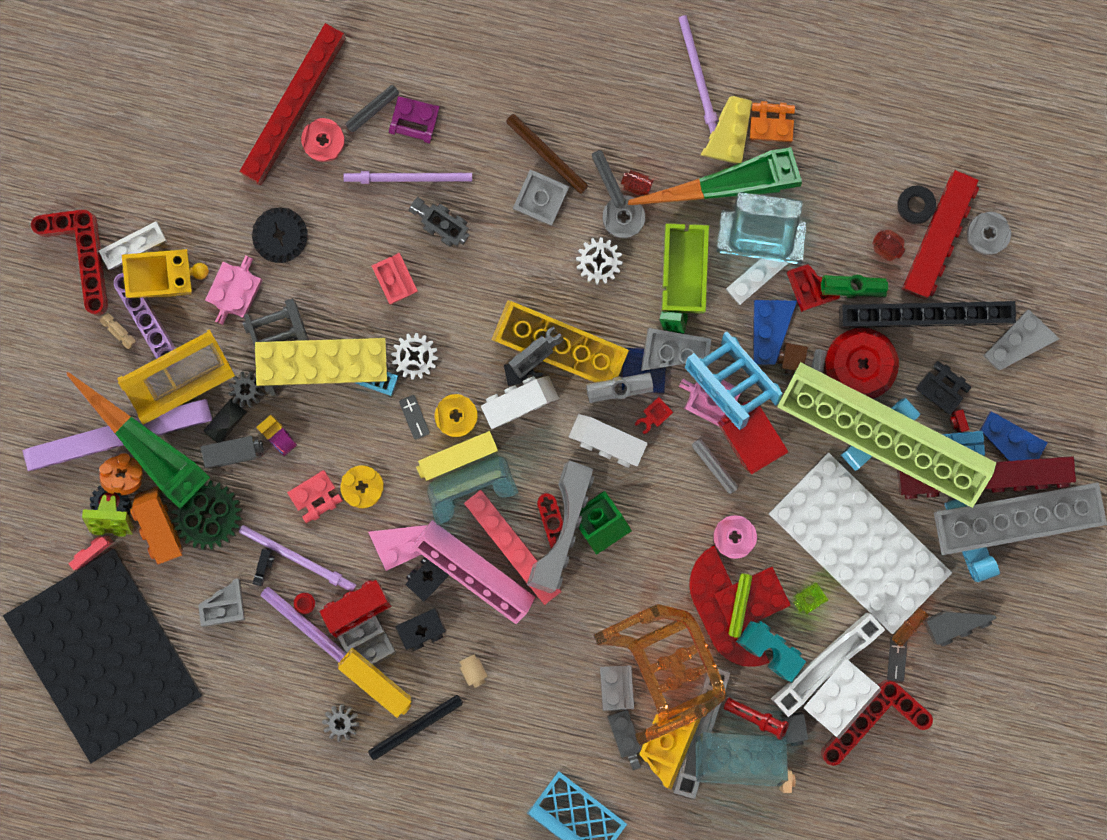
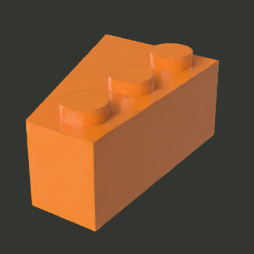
(156, 526)

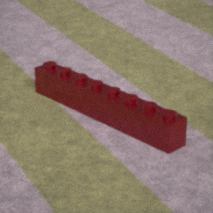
(1006, 474)

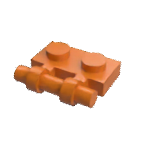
(769, 128)

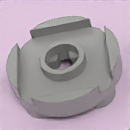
(630, 227)
(977, 238)

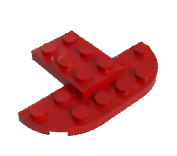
(715, 600)

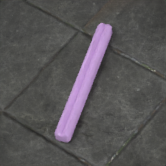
(303, 624)

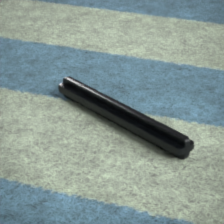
(415, 727)

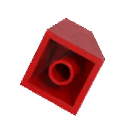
(755, 443)

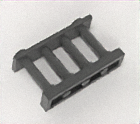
(297, 331)

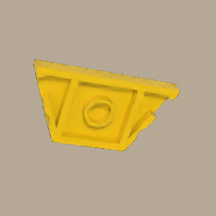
(668, 751)

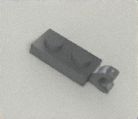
(535, 353)
(625, 737)

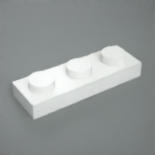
(137, 242)
(754, 279)

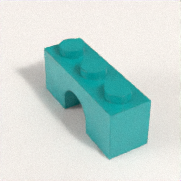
(785, 660)

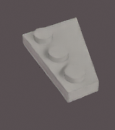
(1019, 341)
(672, 348)

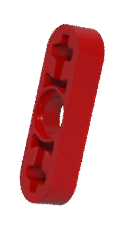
(543, 510)

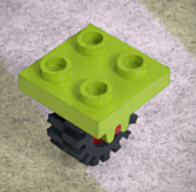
(108, 514)

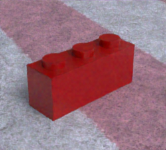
(355, 608)

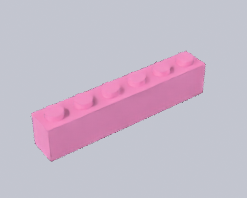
(474, 572)

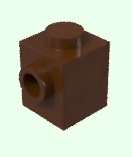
(791, 357)

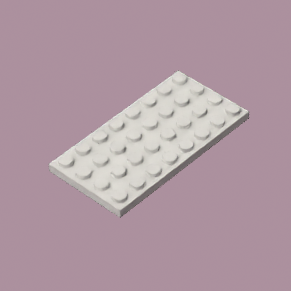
(860, 543)

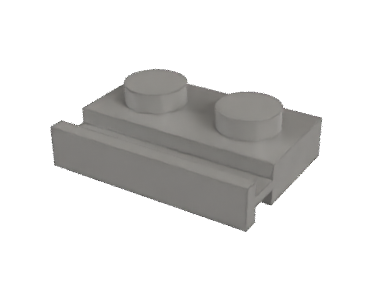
(617, 688)

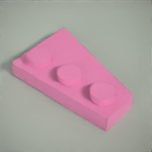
(396, 545)

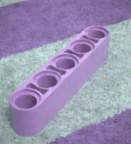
(147, 331)

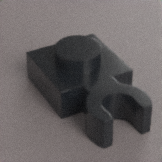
(513, 379)
(265, 561)

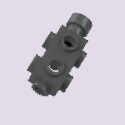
(447, 222)

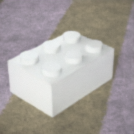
(842, 698)

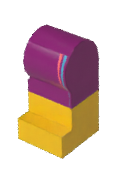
(277, 435)

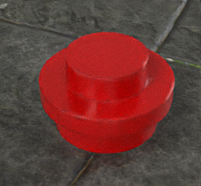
(304, 603)

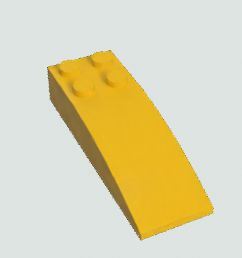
(577, 353)

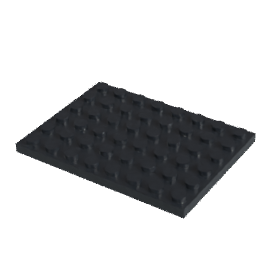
(102, 655)

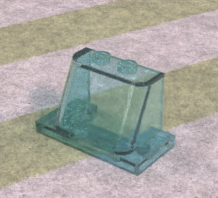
(763, 228)

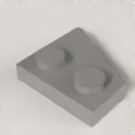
(223, 606)

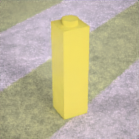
(457, 456)

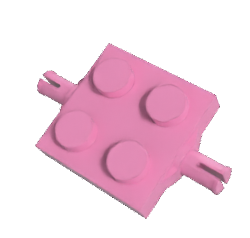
(233, 290)
(702, 404)

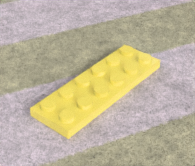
(320, 361)

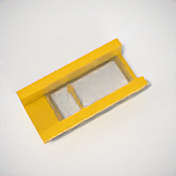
(176, 377)

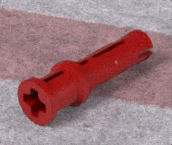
(766, 719)

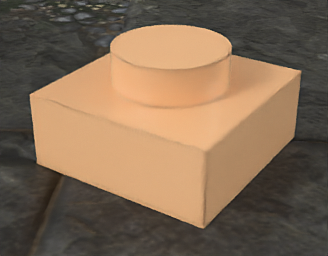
(787, 786)

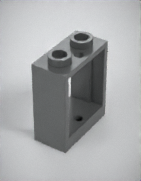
(232, 452)

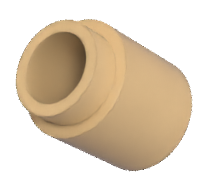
(473, 671)

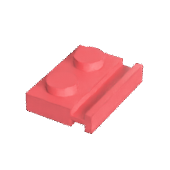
(394, 278)
(97, 546)

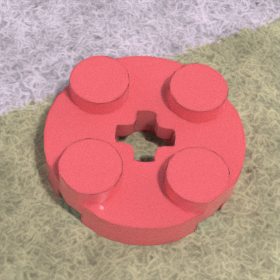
(316, 130)

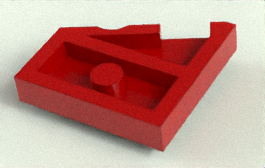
(807, 288)

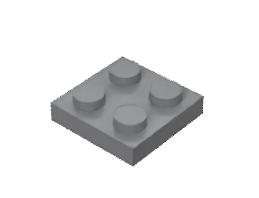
(540, 197)

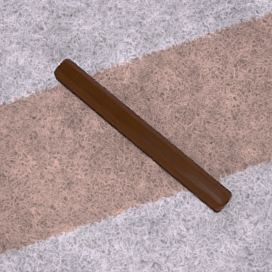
(547, 154)

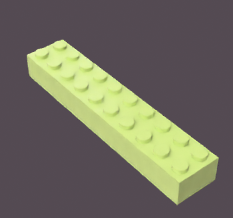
(887, 435)

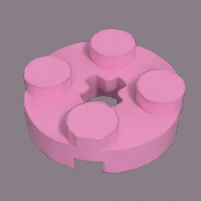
(741, 526)

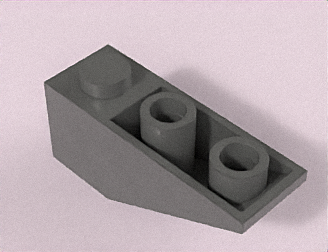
(948, 625)

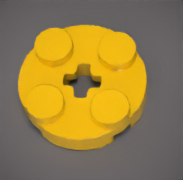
(445, 409)
(356, 497)

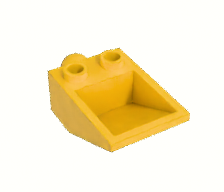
(155, 274)

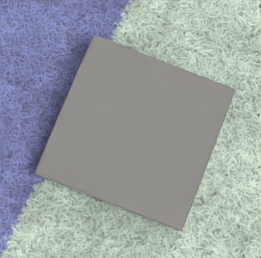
(369, 641)

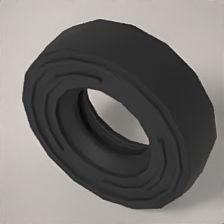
(916, 191)

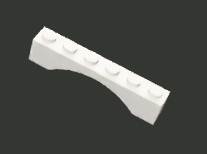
(825, 664)

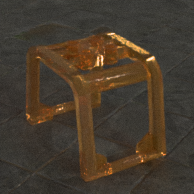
(689, 710)

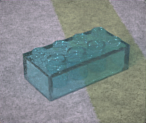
(741, 759)

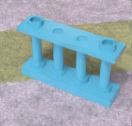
(726, 398)

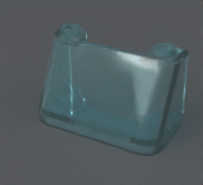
(468, 480)

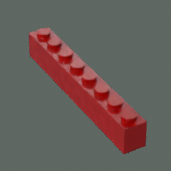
(293, 104)

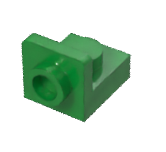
(674, 321)

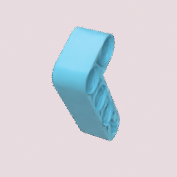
(856, 457)
(978, 561)

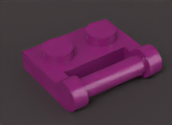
(417, 113)

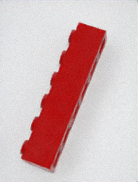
(940, 235)

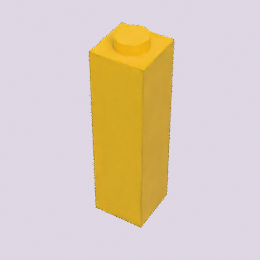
(375, 683)

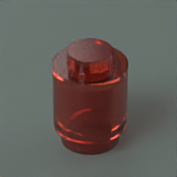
(637, 183)

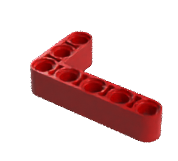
(84, 253)
(872, 717)

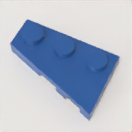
(769, 328)
(1011, 439)

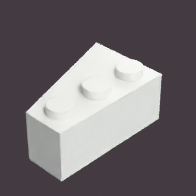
(519, 401)
(607, 440)

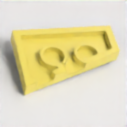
(729, 136)

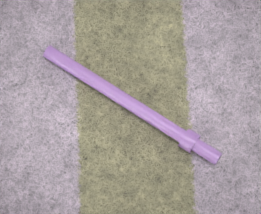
(710, 116)
(366, 177)
(334, 577)

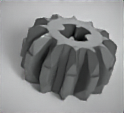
(238, 390)

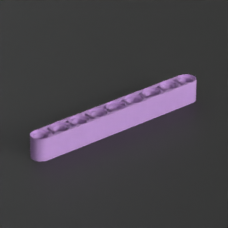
(105, 439)

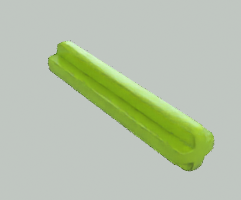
(740, 605)

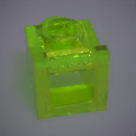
(818, 598)

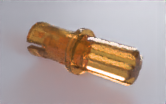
(909, 627)

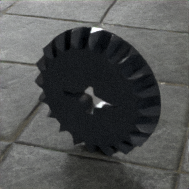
(293, 240)

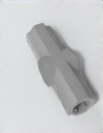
(633, 385)

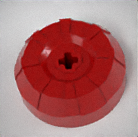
(863, 361)

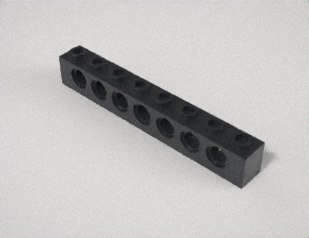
(927, 314)

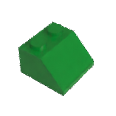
(602, 523)

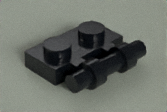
(938, 392)

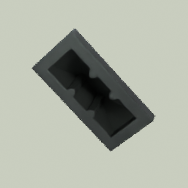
(225, 421)

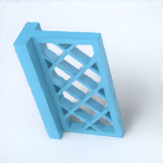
(559, 829)

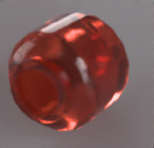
(888, 245)

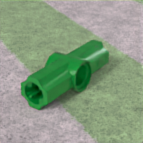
(842, 286)

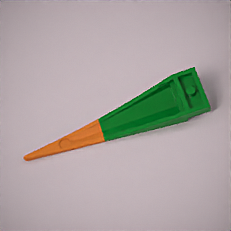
(758, 175)
(169, 468)

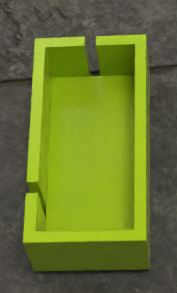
(685, 268)

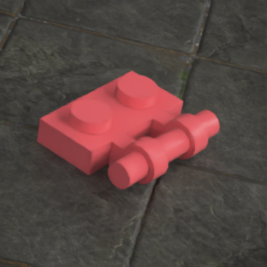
(312, 490)

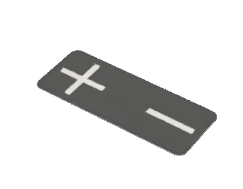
(414, 417)
(896, 661)

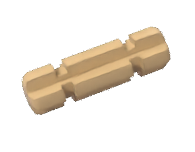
(117, 331)

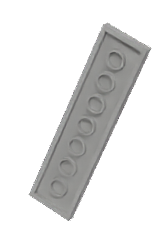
(1020, 518)

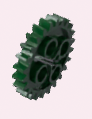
(226, 522)

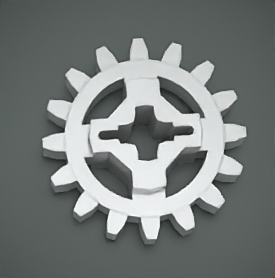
(609, 261)
(406, 363)

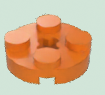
(121, 464)

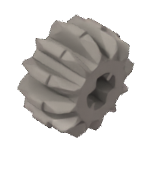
(333, 723)

